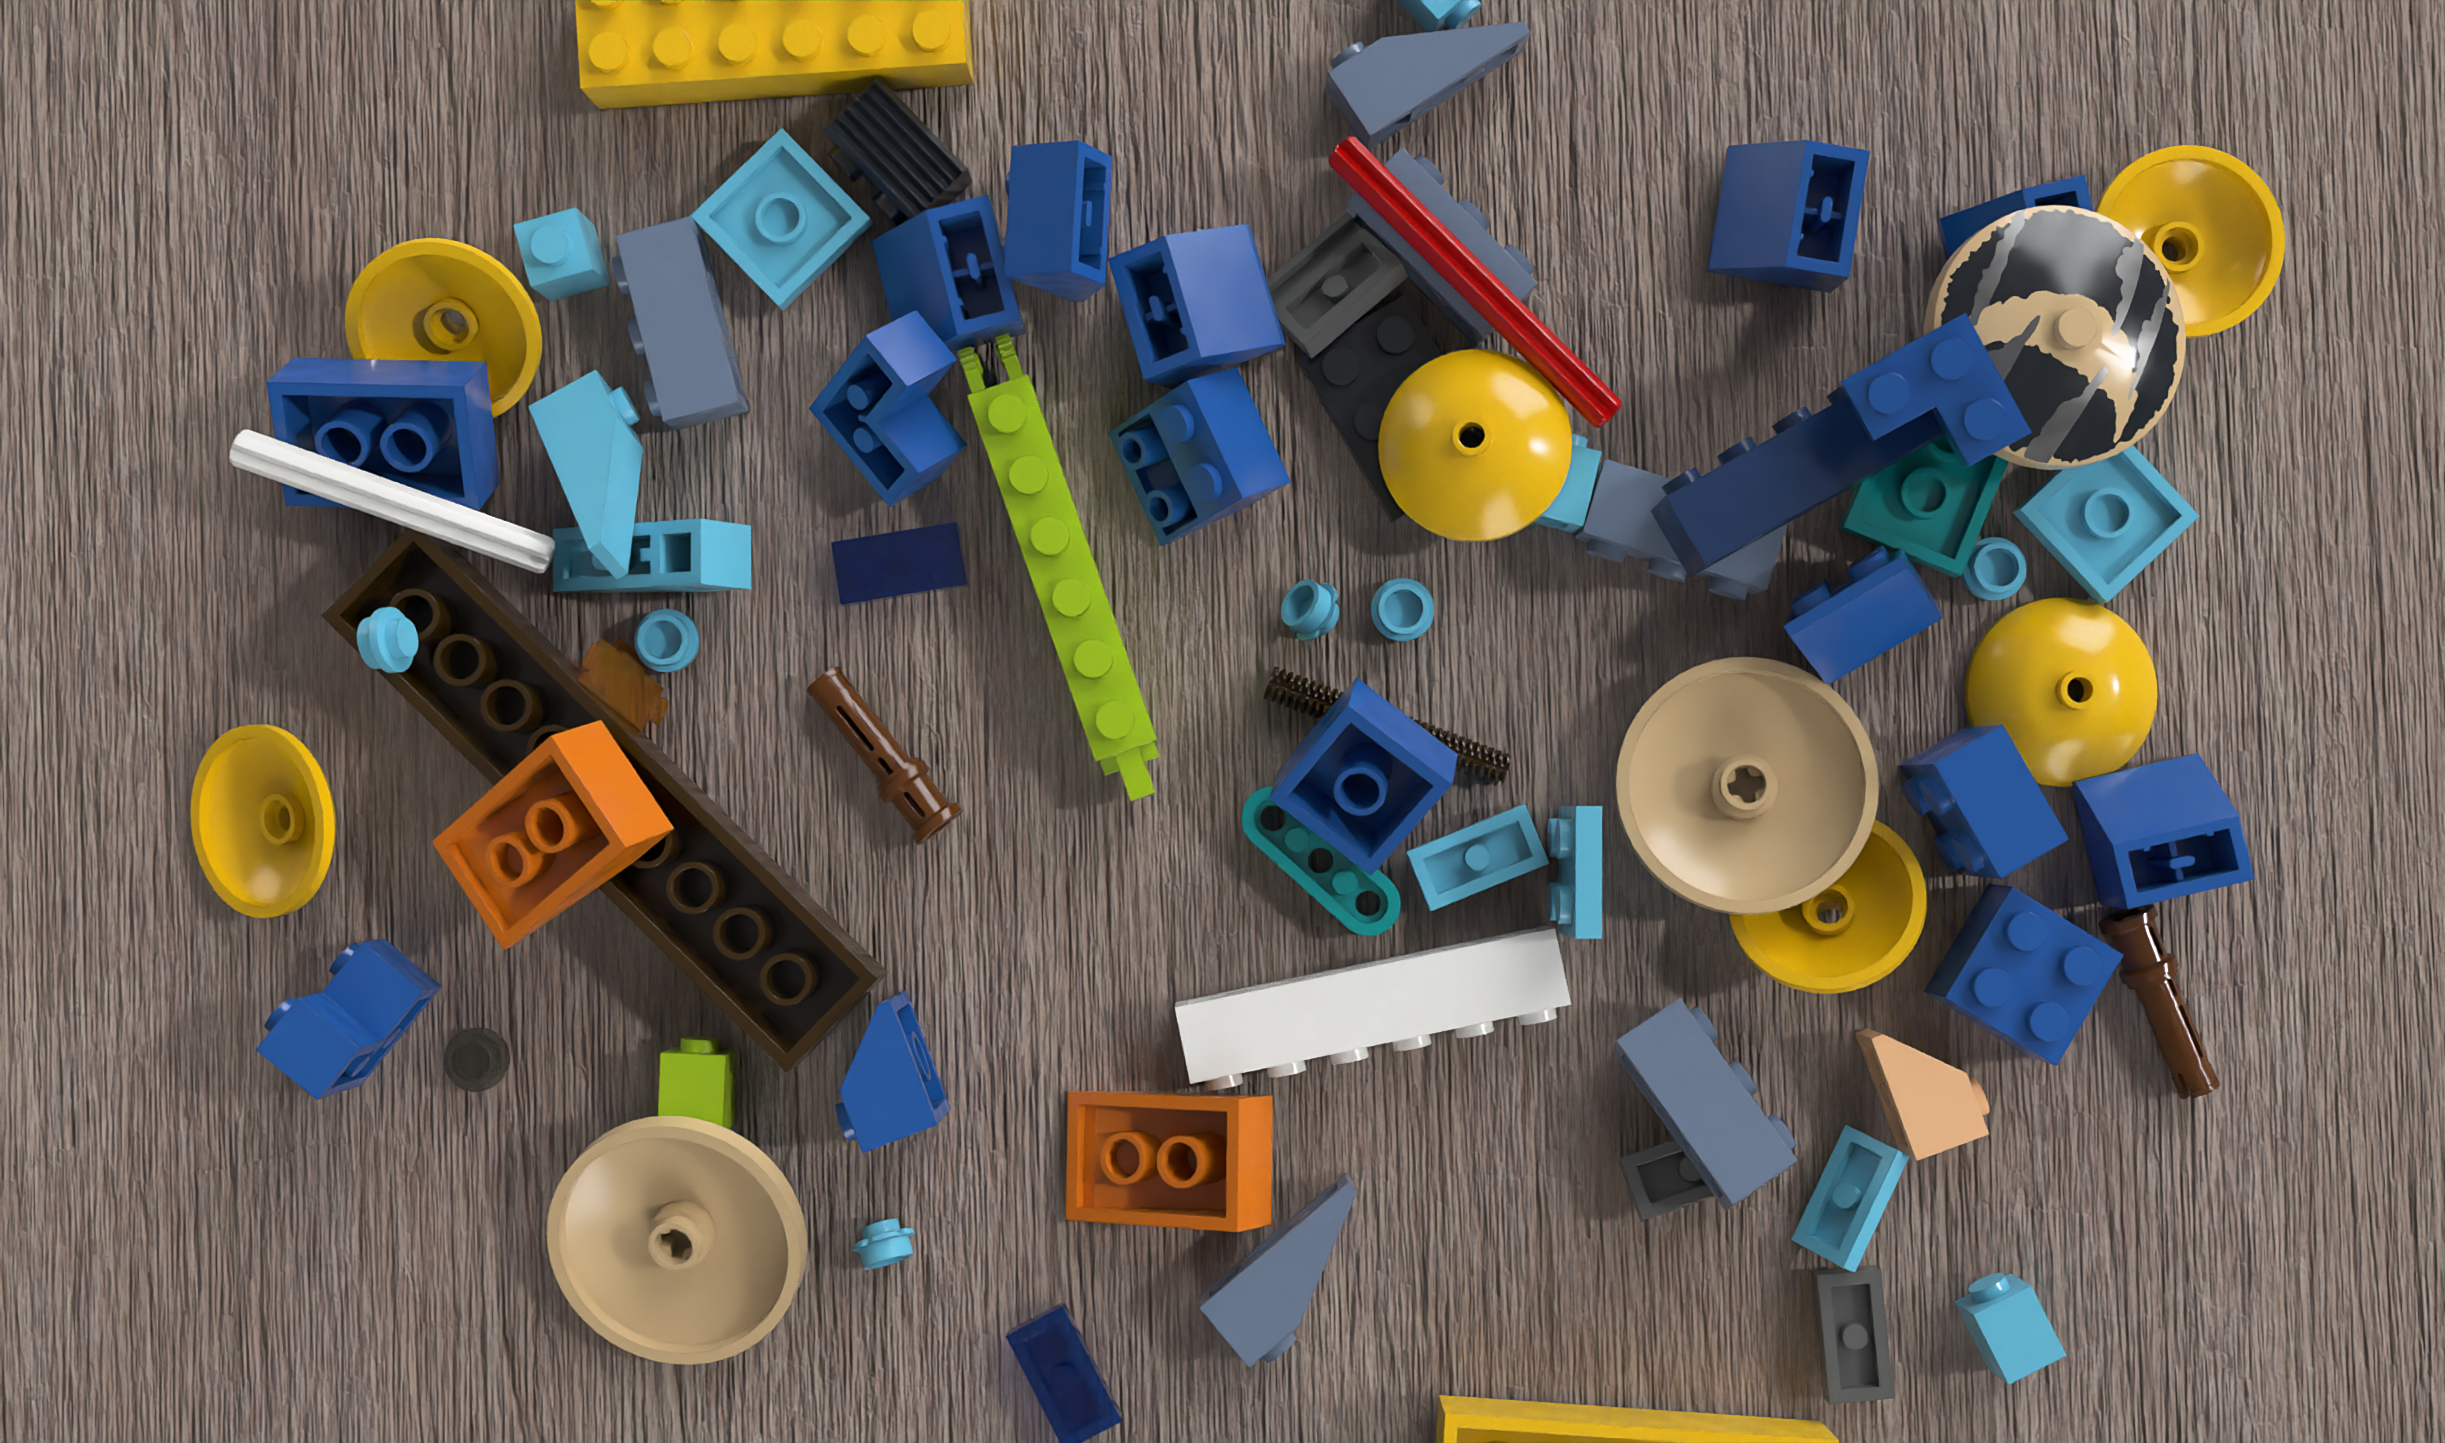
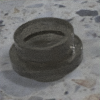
(476, 1059)

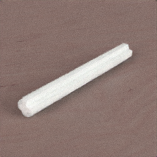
(391, 501)

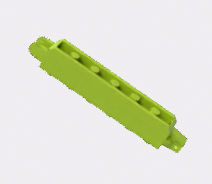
(1063, 570)

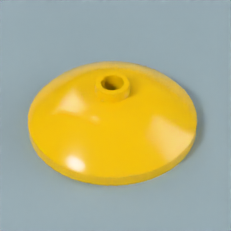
(2218, 221)
(402, 314)
(1486, 488)
(2022, 681)
(262, 820)
(1879, 924)

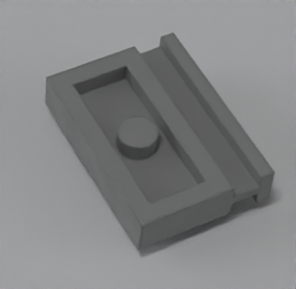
(1333, 284)

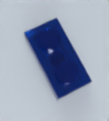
(899, 564)
(1064, 1375)

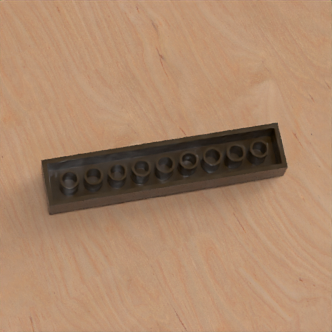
(698, 891)

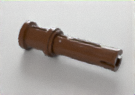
(900, 778)
(2151, 974)

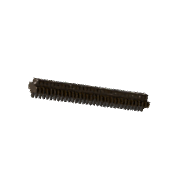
(1315, 698)

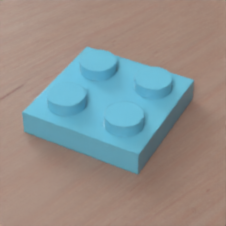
(782, 219)
(2106, 520)
(1577, 895)

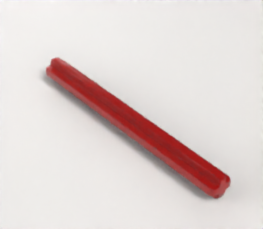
(1474, 282)

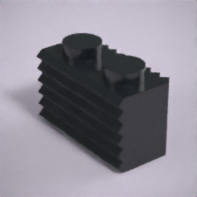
(895, 154)

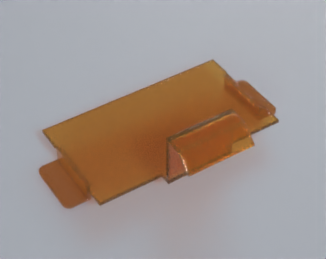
(620, 682)

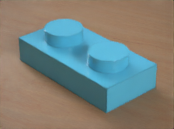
(1477, 857)
(1850, 1198)

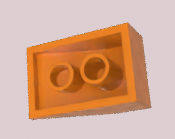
(551, 832)
(1170, 1159)

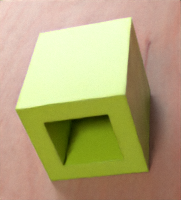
(699, 1081)

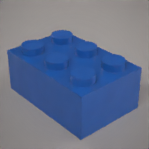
(392, 418)

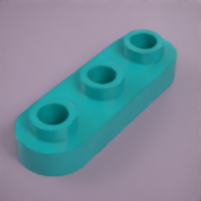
(1334, 888)

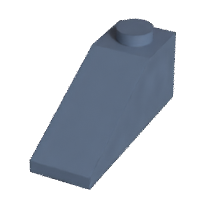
(1411, 74)
(1271, 1287)

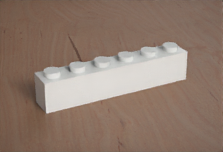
(1372, 1005)

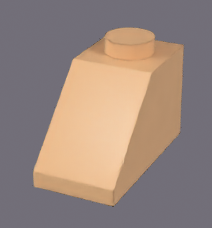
(1922, 1097)

